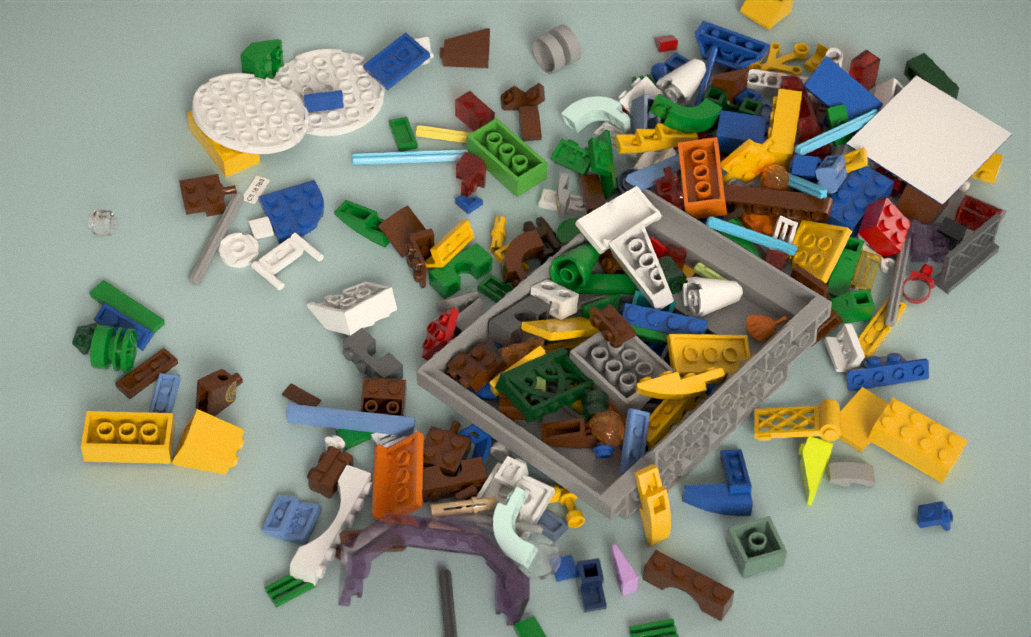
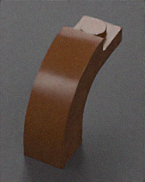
(522, 248)

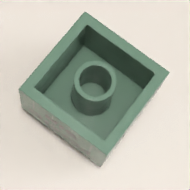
(756, 546)

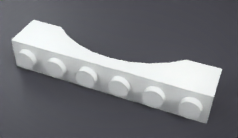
(313, 557)

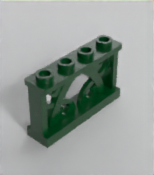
(516, 379)

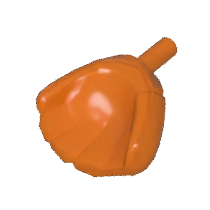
(762, 326)

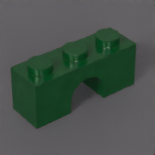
(719, 96)

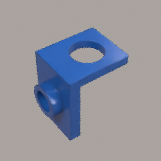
(482, 442)

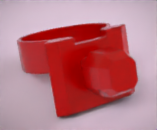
(925, 276)

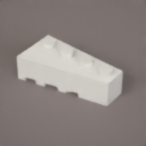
(639, 261)

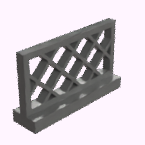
(968, 256)

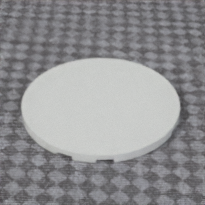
(332, 71)
(250, 113)

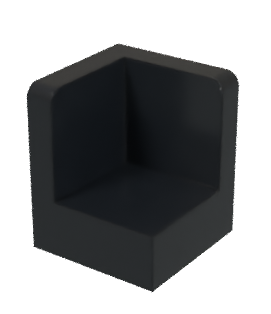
(953, 231)

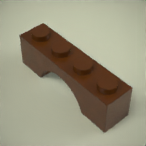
(709, 594)

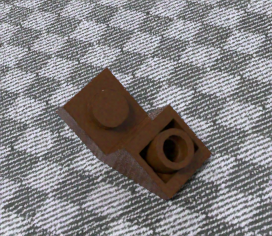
(515, 97)

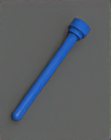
(706, 78)

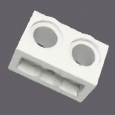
(561, 300)

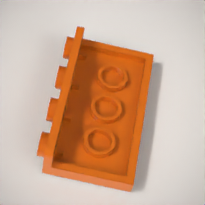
(398, 477)

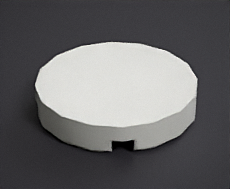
(238, 250)

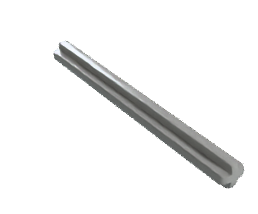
(216, 238)
(897, 284)

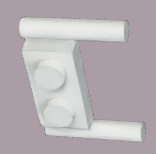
(283, 256)

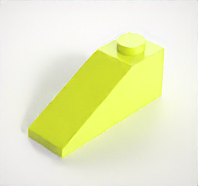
(813, 463)

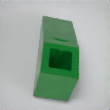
(845, 267)
(854, 306)

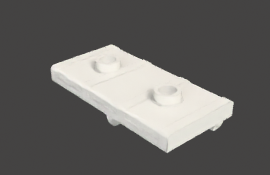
(616, 218)

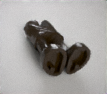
(546, 235)

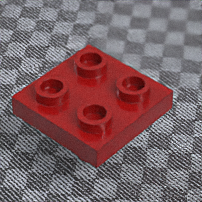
(439, 333)

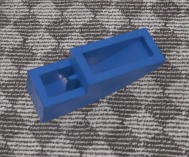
(718, 500)

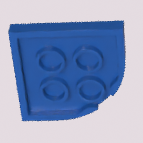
(293, 209)

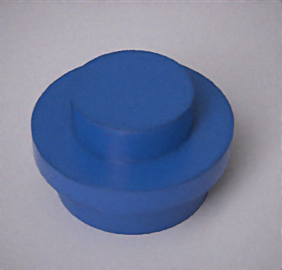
(603, 451)

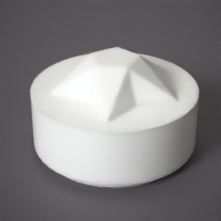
(500, 451)

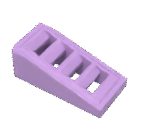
(624, 572)

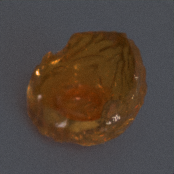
(774, 177)
(608, 428)

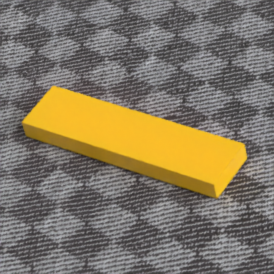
(877, 330)

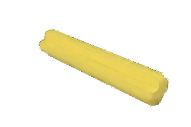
(442, 134)

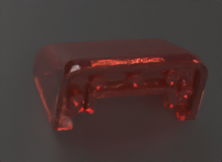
(810, 121)

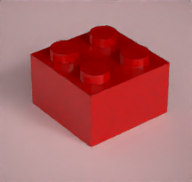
(884, 227)

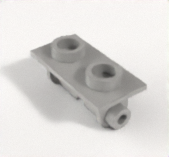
(459, 302)

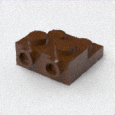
(475, 368)

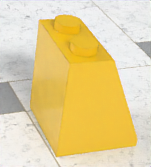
(208, 444)

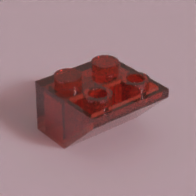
(975, 212)

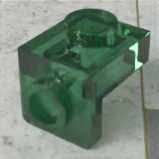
(83, 337)

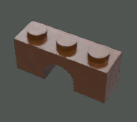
(438, 486)

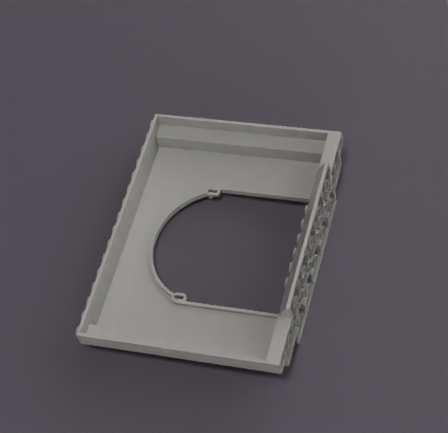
(703, 429)

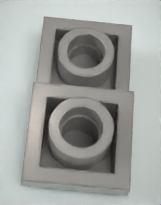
(847, 472)

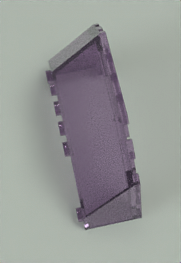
(438, 535)

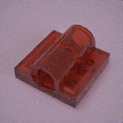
(669, 189)

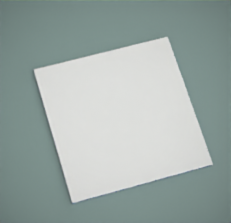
(929, 140)

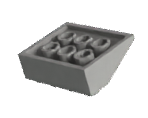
(618, 369)

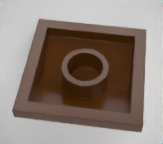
(732, 82)
(399, 227)

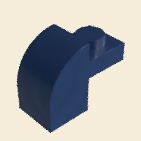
(589, 584)

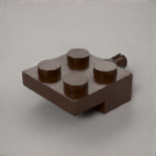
(205, 195)
(445, 448)

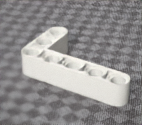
(764, 77)

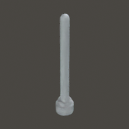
(485, 520)

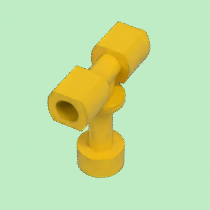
(574, 517)

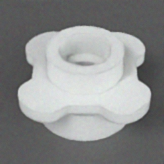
(334, 441)

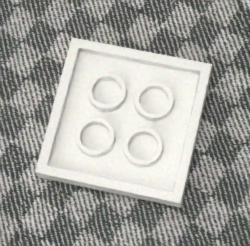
(533, 507)

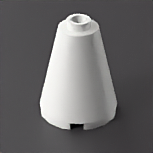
(682, 82)
(709, 295)

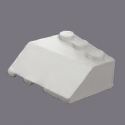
(355, 308)

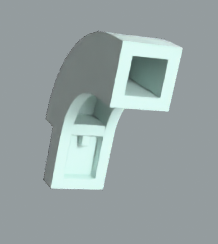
(595, 109)
(505, 531)

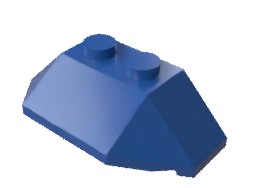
(734, 49)

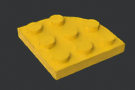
(819, 247)

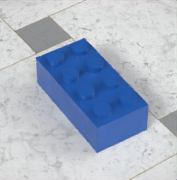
(855, 194)

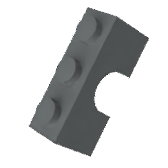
(507, 326)
(359, 350)

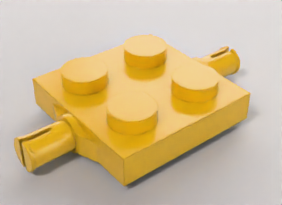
(748, 160)

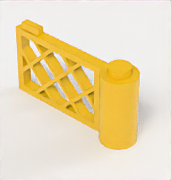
(825, 421)

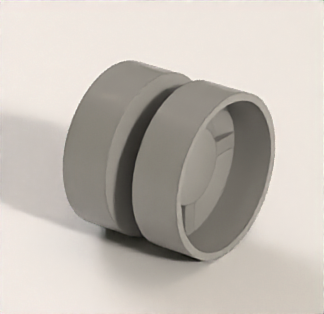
(556, 49)

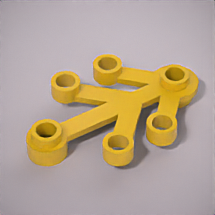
(800, 52)

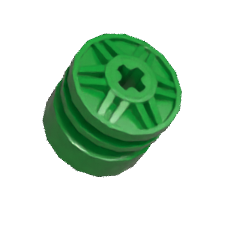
(113, 348)

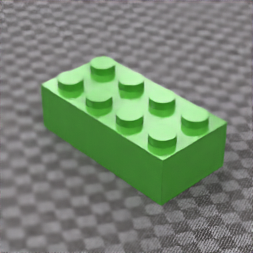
(507, 157)

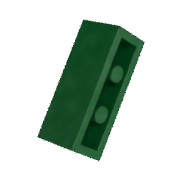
(927, 70)

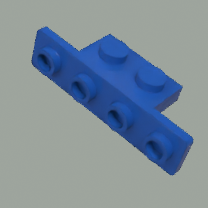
(886, 370)

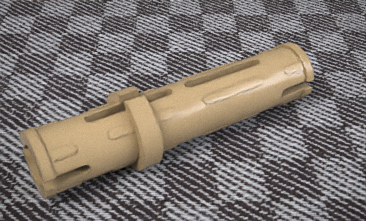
(490, 503)

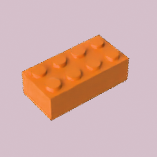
(702, 178)

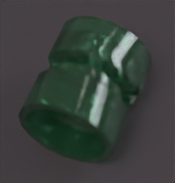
(672, 273)
(594, 402)

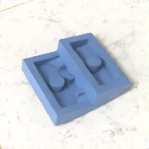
(291, 519)

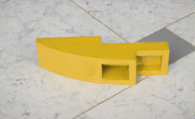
(671, 387)
(655, 505)

